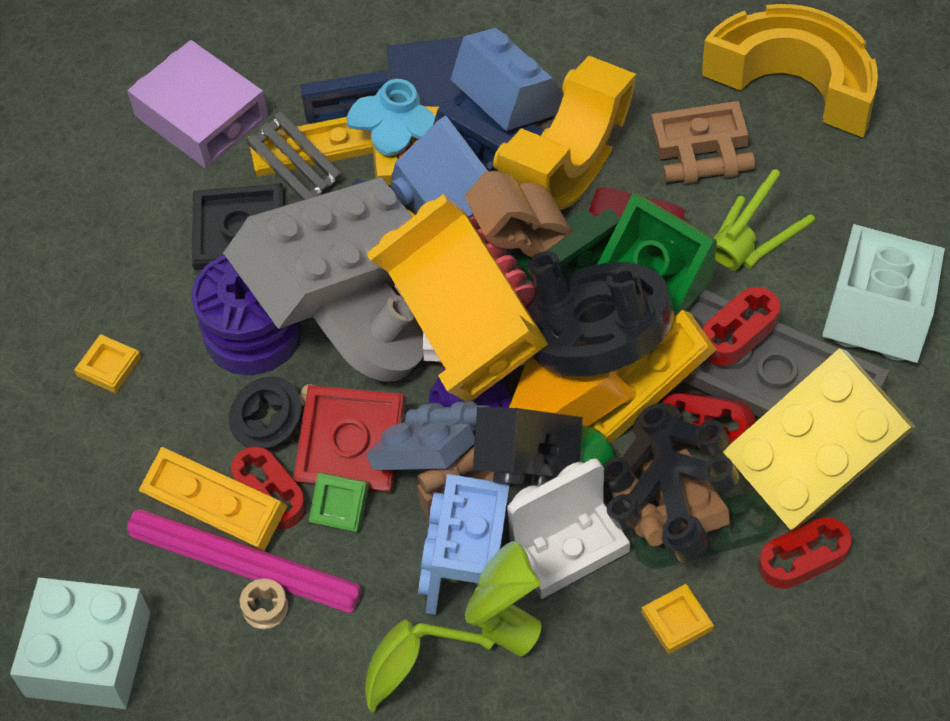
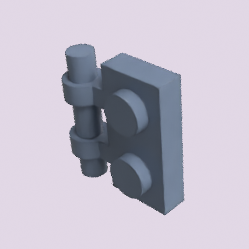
(428, 439)

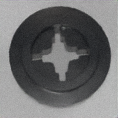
(251, 406)

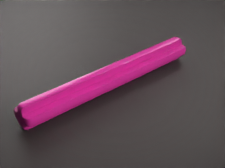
(244, 560)

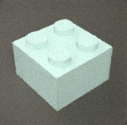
(81, 643)

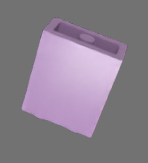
(198, 103)

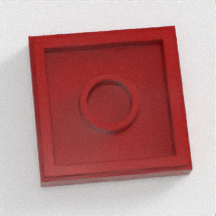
(339, 431)

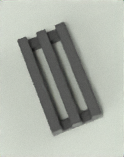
(269, 131)

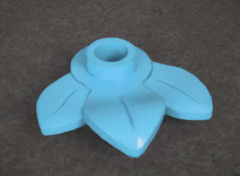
(391, 116)

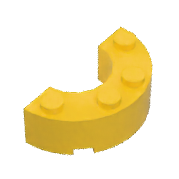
(801, 44)
(575, 145)

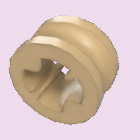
(267, 589)

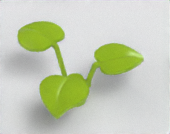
(491, 607)

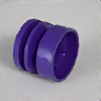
(235, 324)

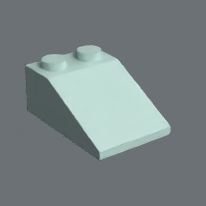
(885, 294)

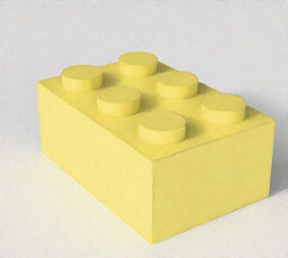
(818, 439)

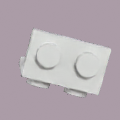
(566, 527)

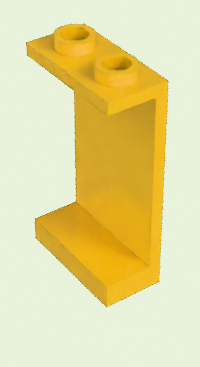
(458, 297)

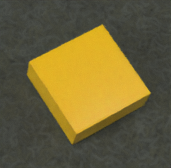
(108, 363)
(677, 619)

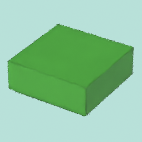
(339, 501)

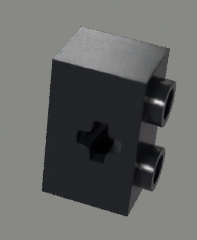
(525, 443)

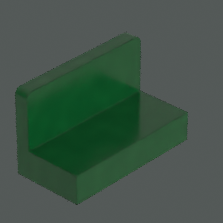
(581, 247)

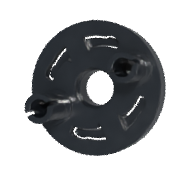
(598, 314)

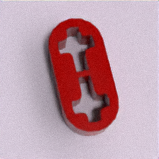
(746, 333)
(712, 407)
(276, 480)
(799, 543)

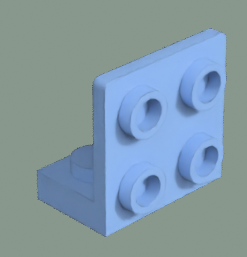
(461, 533)

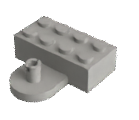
(315, 265)

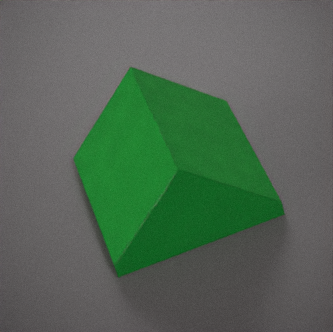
(665, 244)

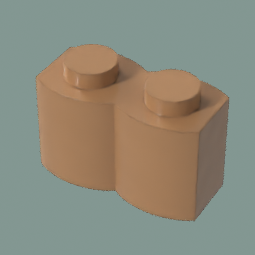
(516, 213)

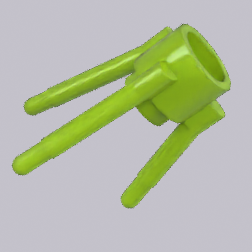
(737, 240)

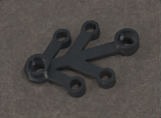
(659, 429)

